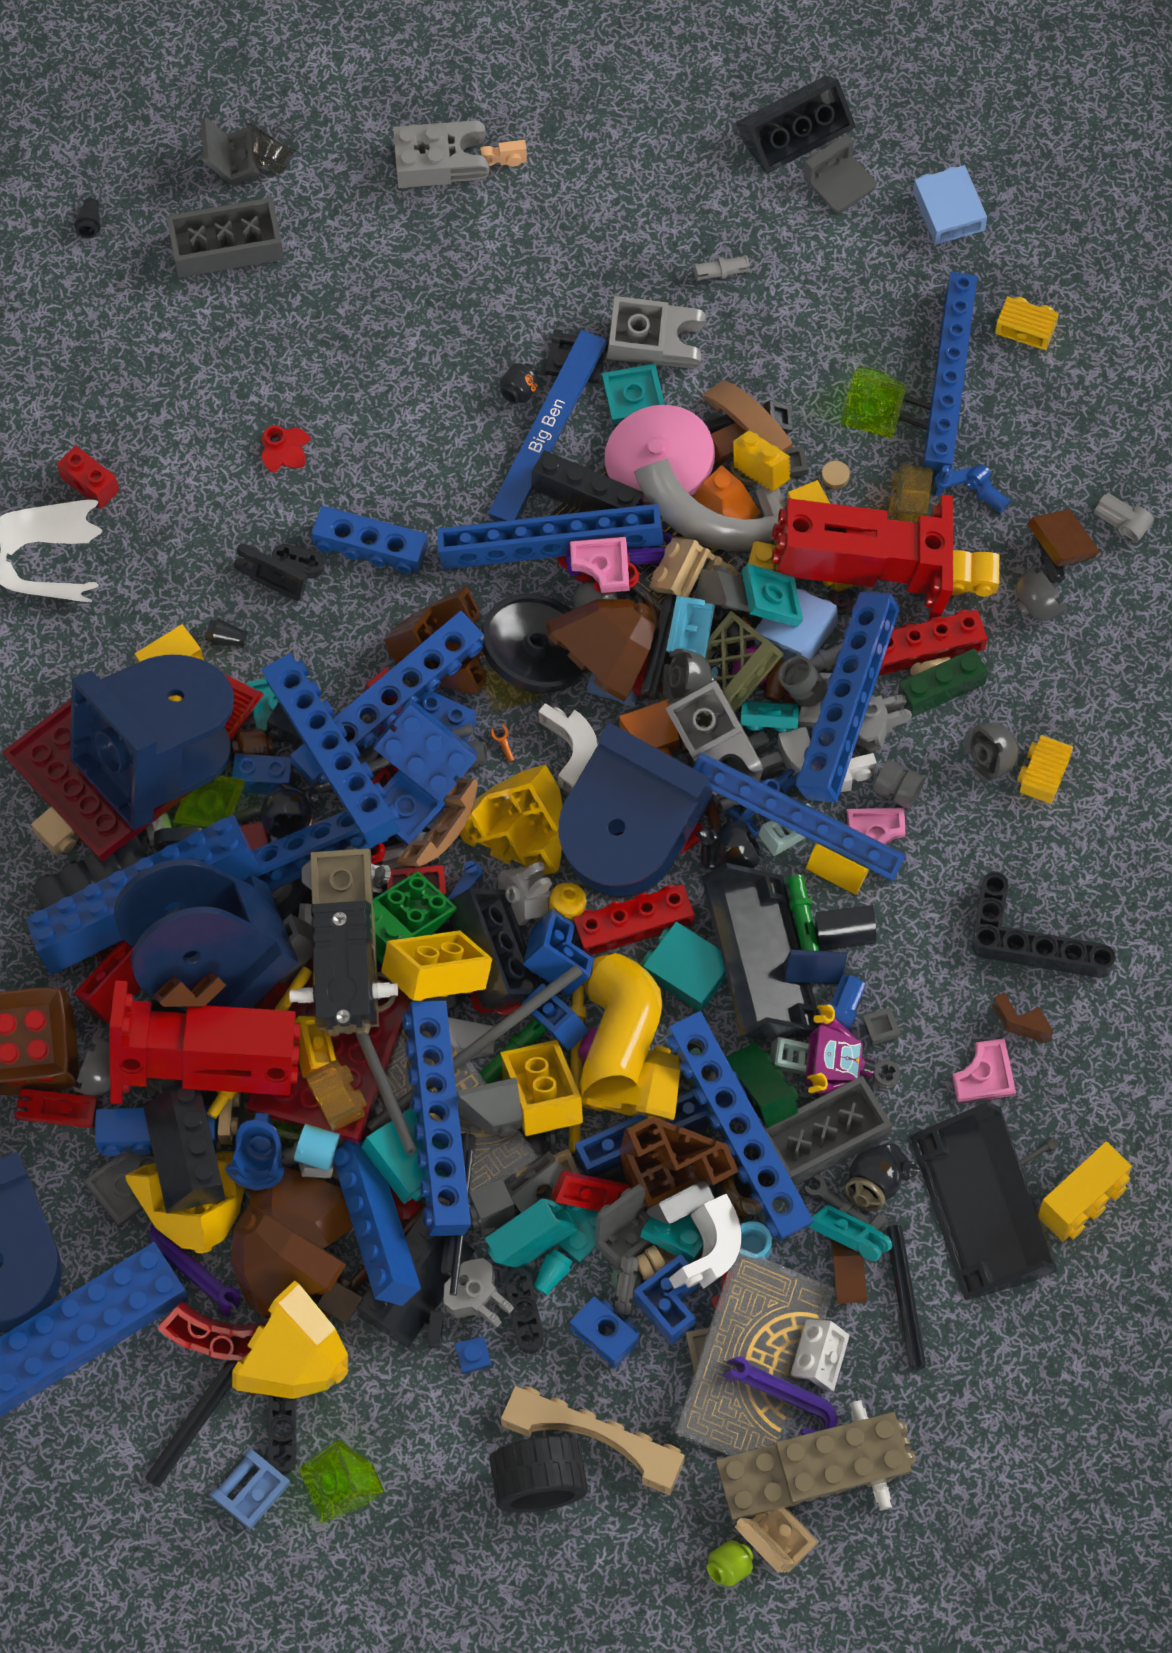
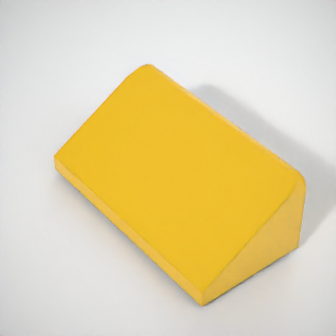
(837, 869)
(315, 1046)

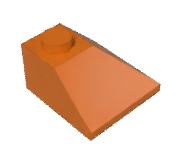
(726, 496)

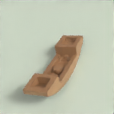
(747, 413)
(446, 829)

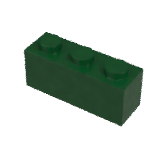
(943, 682)
(764, 1084)

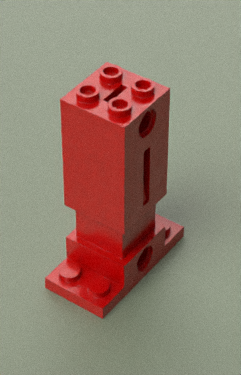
(864, 546)
(203, 1048)

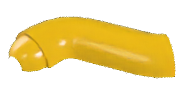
(629, 1019)

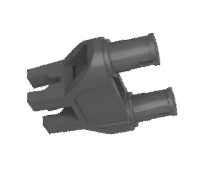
(770, 763)

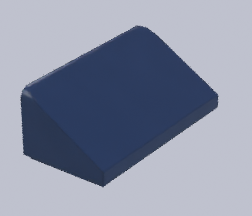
(814, 966)

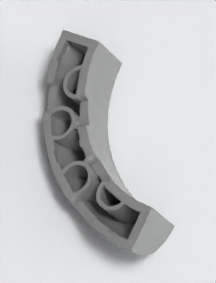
(694, 519)

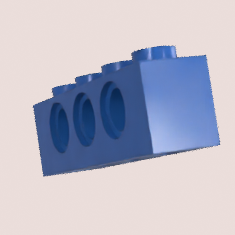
(361, 529)

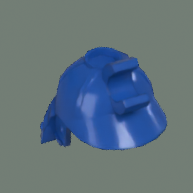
(257, 1155)

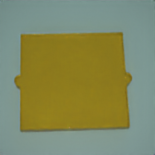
(504, 694)

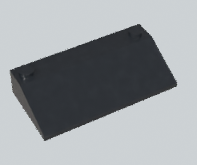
(754, 939)
(983, 1202)

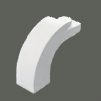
(578, 735)
(792, 750)
(721, 1244)

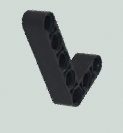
(1031, 941)

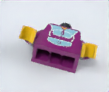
(833, 1055)

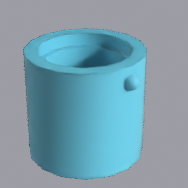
(316, 1147)
(756, 1238)

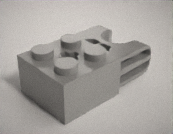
(436, 155)
(650, 330)
(719, 740)

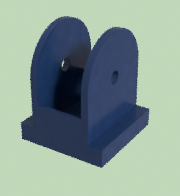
(142, 744)
(636, 793)
(216, 928)
(27, 1249)

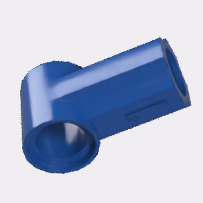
(847, 999)

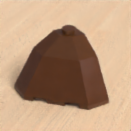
(424, 623)
(608, 639)
(671, 1159)
(306, 1206)
(272, 1256)

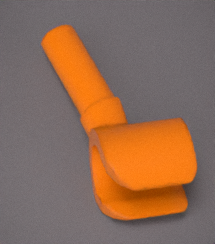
(504, 743)

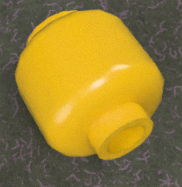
(567, 900)

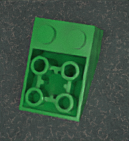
(409, 911)

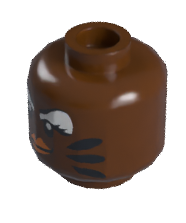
(252, 743)

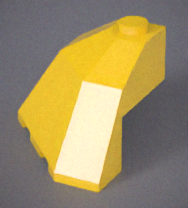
(519, 820)
(651, 1097)
(194, 1227)
(294, 1352)

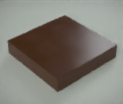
(1063, 537)

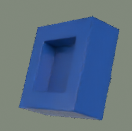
(473, 1355)

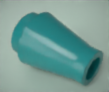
(552, 1271)

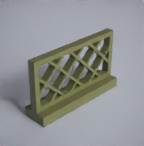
(751, 671)

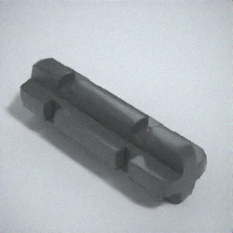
(626, 1285)

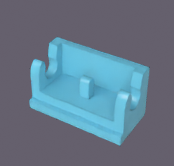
(690, 625)

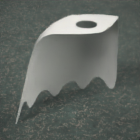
(47, 524)

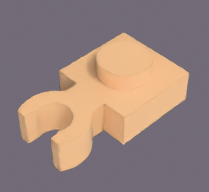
(508, 153)

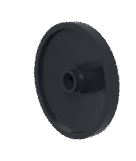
(520, 647)

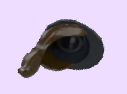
(738, 1195)

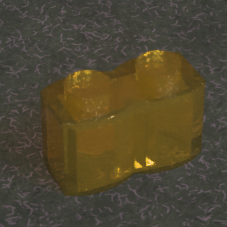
(912, 494)
(335, 1095)

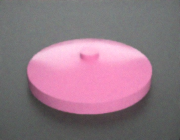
(661, 434)

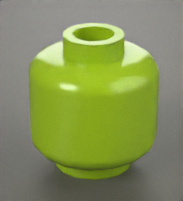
(730, 1563)

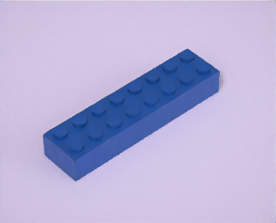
(86, 921)
(86, 1324)

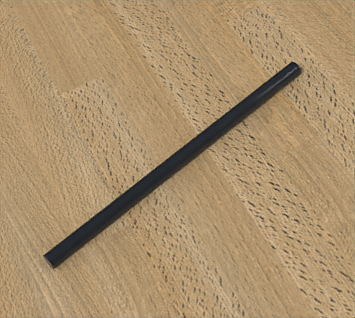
(460, 1238)

